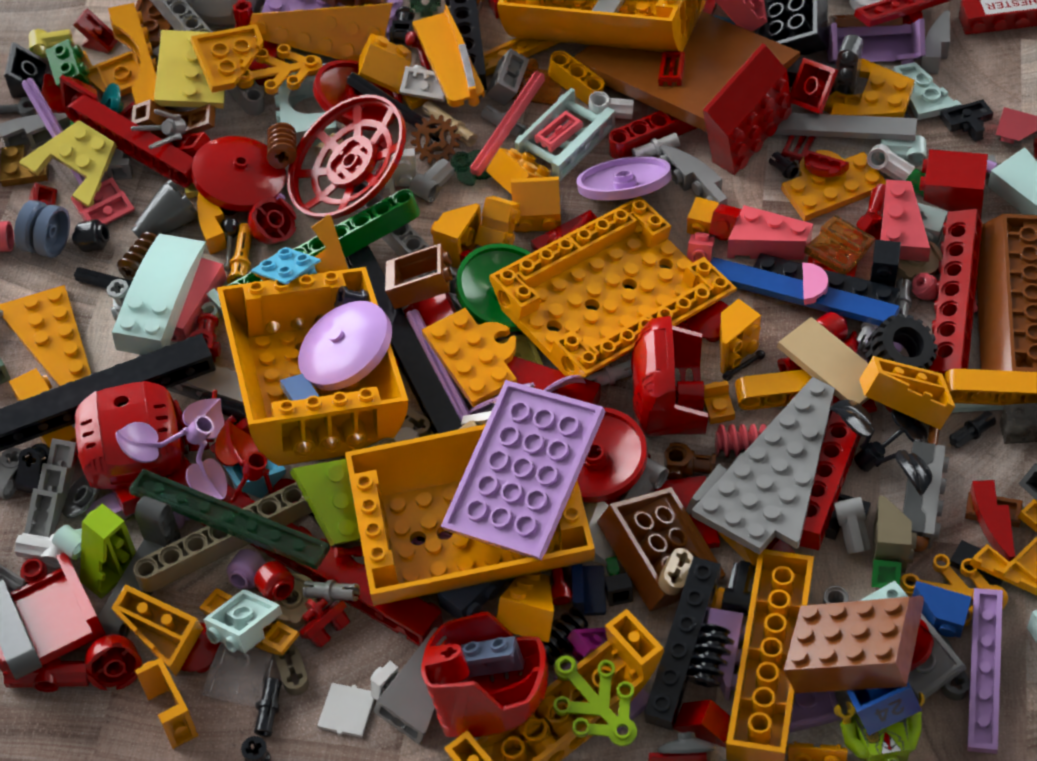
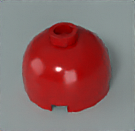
(272, 221)
(112, 662)

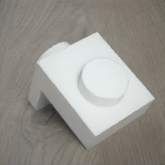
(382, 678)

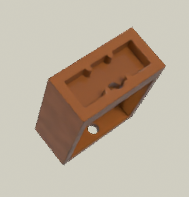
(415, 264)

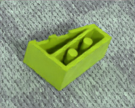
(330, 497)
(104, 550)

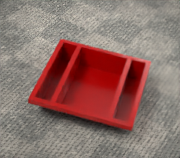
(747, 110)

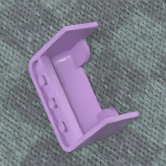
(882, 43)

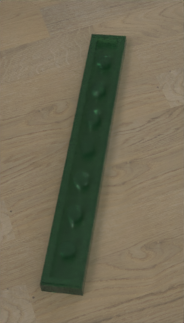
(232, 519)

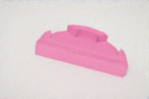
(814, 282)

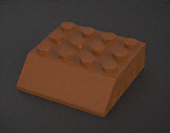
(854, 645)

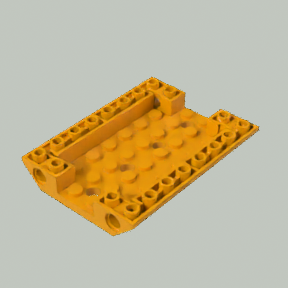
(590, 270)

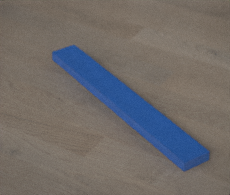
(791, 290)

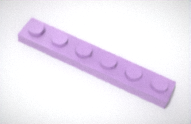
(985, 671)

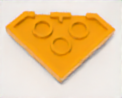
(227, 54)

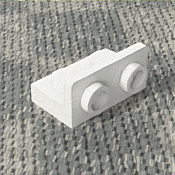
(421, 84)
(404, 172)

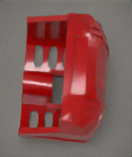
(653, 365)
(99, 420)
(476, 702)

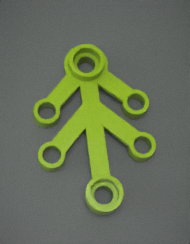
(598, 704)

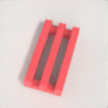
(561, 133)

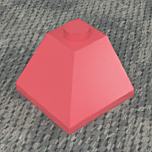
(1016, 125)

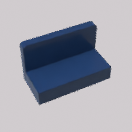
(589, 589)

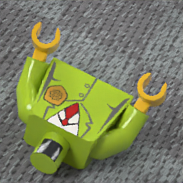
(888, 744)

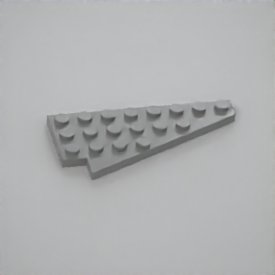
(774, 478)

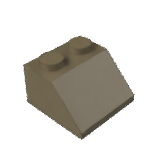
(892, 534)

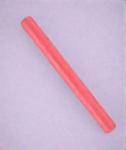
(507, 123)

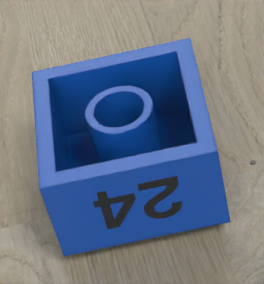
(884, 706)

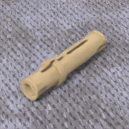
(466, 134)

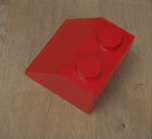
(812, 85)

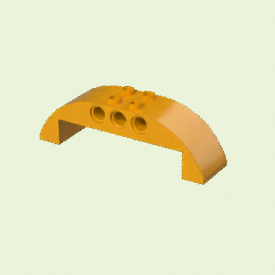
(551, 736)

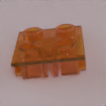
(548, 92)

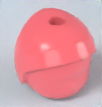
(924, 286)

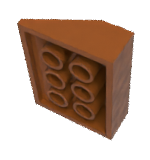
(645, 534)

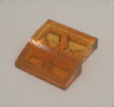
(839, 245)

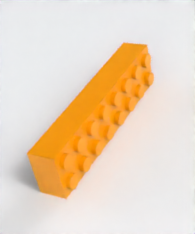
(763, 692)

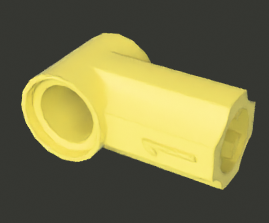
(41, 40)

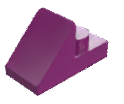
(586, 641)

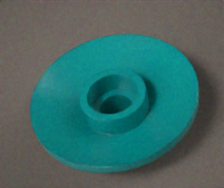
(112, 98)

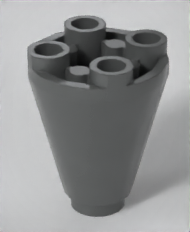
(165, 212)

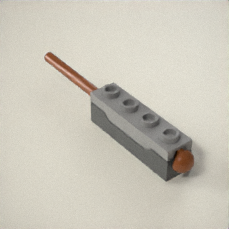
(925, 508)

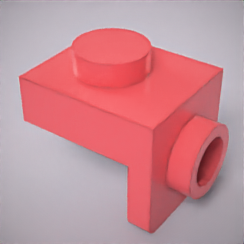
(700, 246)

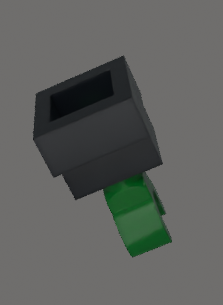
(617, 585)

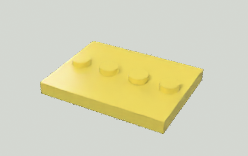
(180, 75)

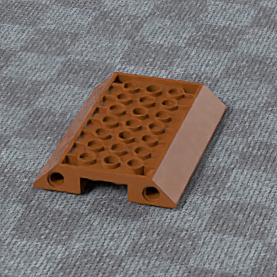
(1008, 294)

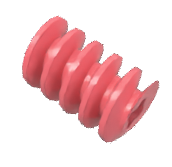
(736, 440)

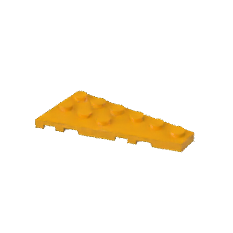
(325, 31)
(49, 333)

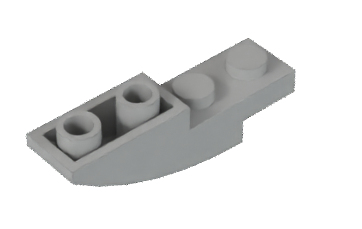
(693, 174)

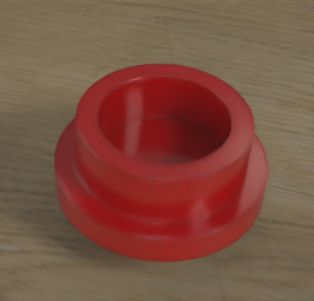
(33, 570)

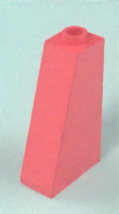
(208, 276)

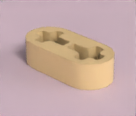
(672, 569)

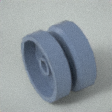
(42, 228)

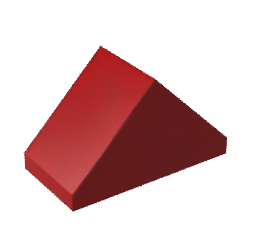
(704, 719)

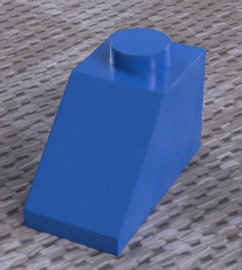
(943, 608)

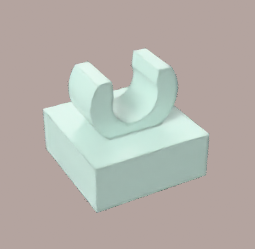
(213, 305)

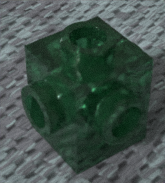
(425, 10)

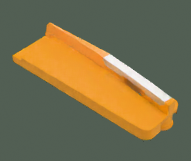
(449, 58)

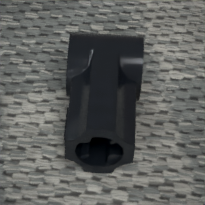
(738, 594)

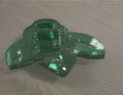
(461, 163)

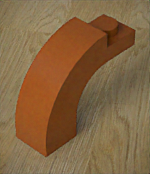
(196, 119)

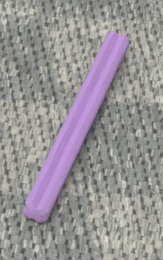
(45, 113)
(451, 389)

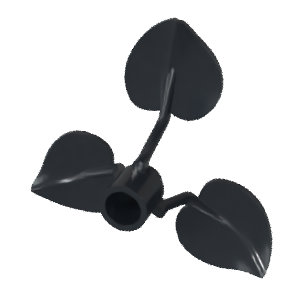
(873, 452)

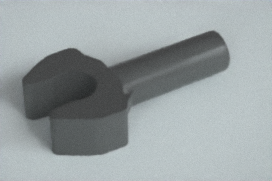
(24, 108)

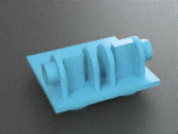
(287, 265)

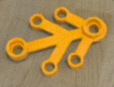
(305, 65)
(954, 580)

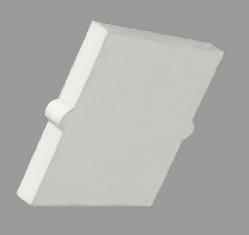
(346, 710)

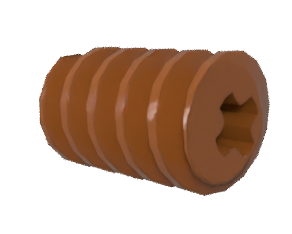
(281, 145)

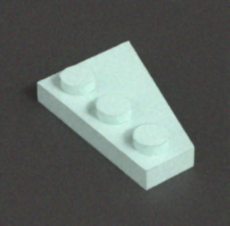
(927, 98)

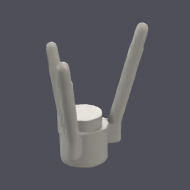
(172, 127)

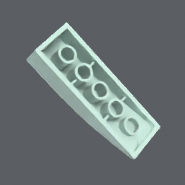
(157, 295)

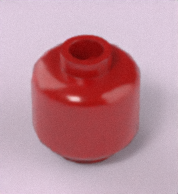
(835, 324)
(274, 581)

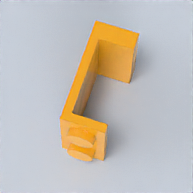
(176, 720)

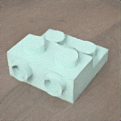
(241, 621)

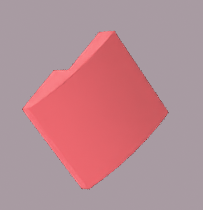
(108, 206)

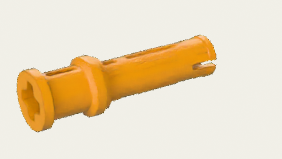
(244, 235)

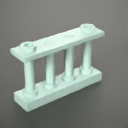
(574, 150)

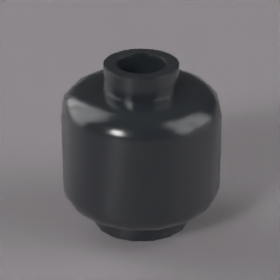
(90, 235)

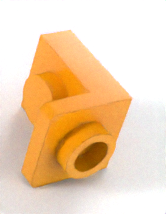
(718, 402)

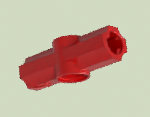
(51, 676)

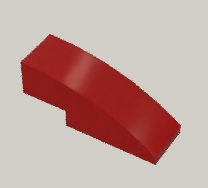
(993, 518)

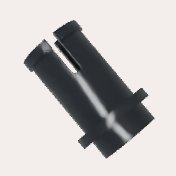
(788, 168)

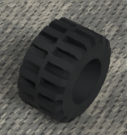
(910, 335)

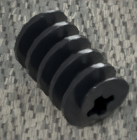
(560, 630)
(709, 655)

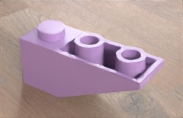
(734, 623)

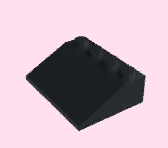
(797, 24)

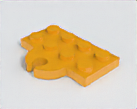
(820, 195)
(473, 354)

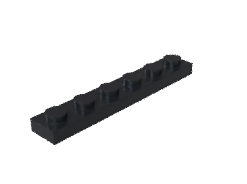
(835, 280)

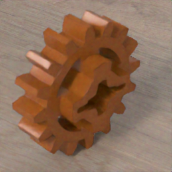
(441, 132)

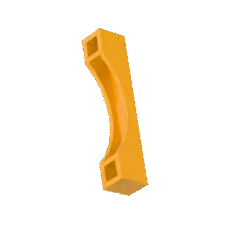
(127, 29)

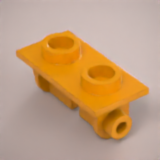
(808, 752)

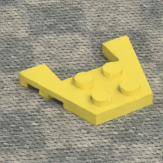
(80, 150)

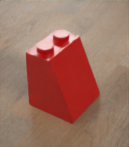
(954, 180)

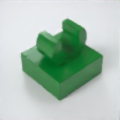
(885, 572)

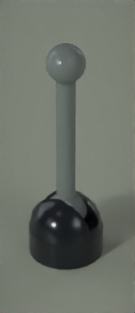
(230, 228)

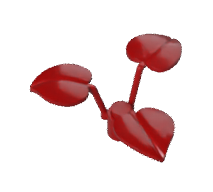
(236, 447)

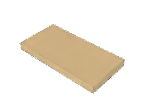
(826, 359)

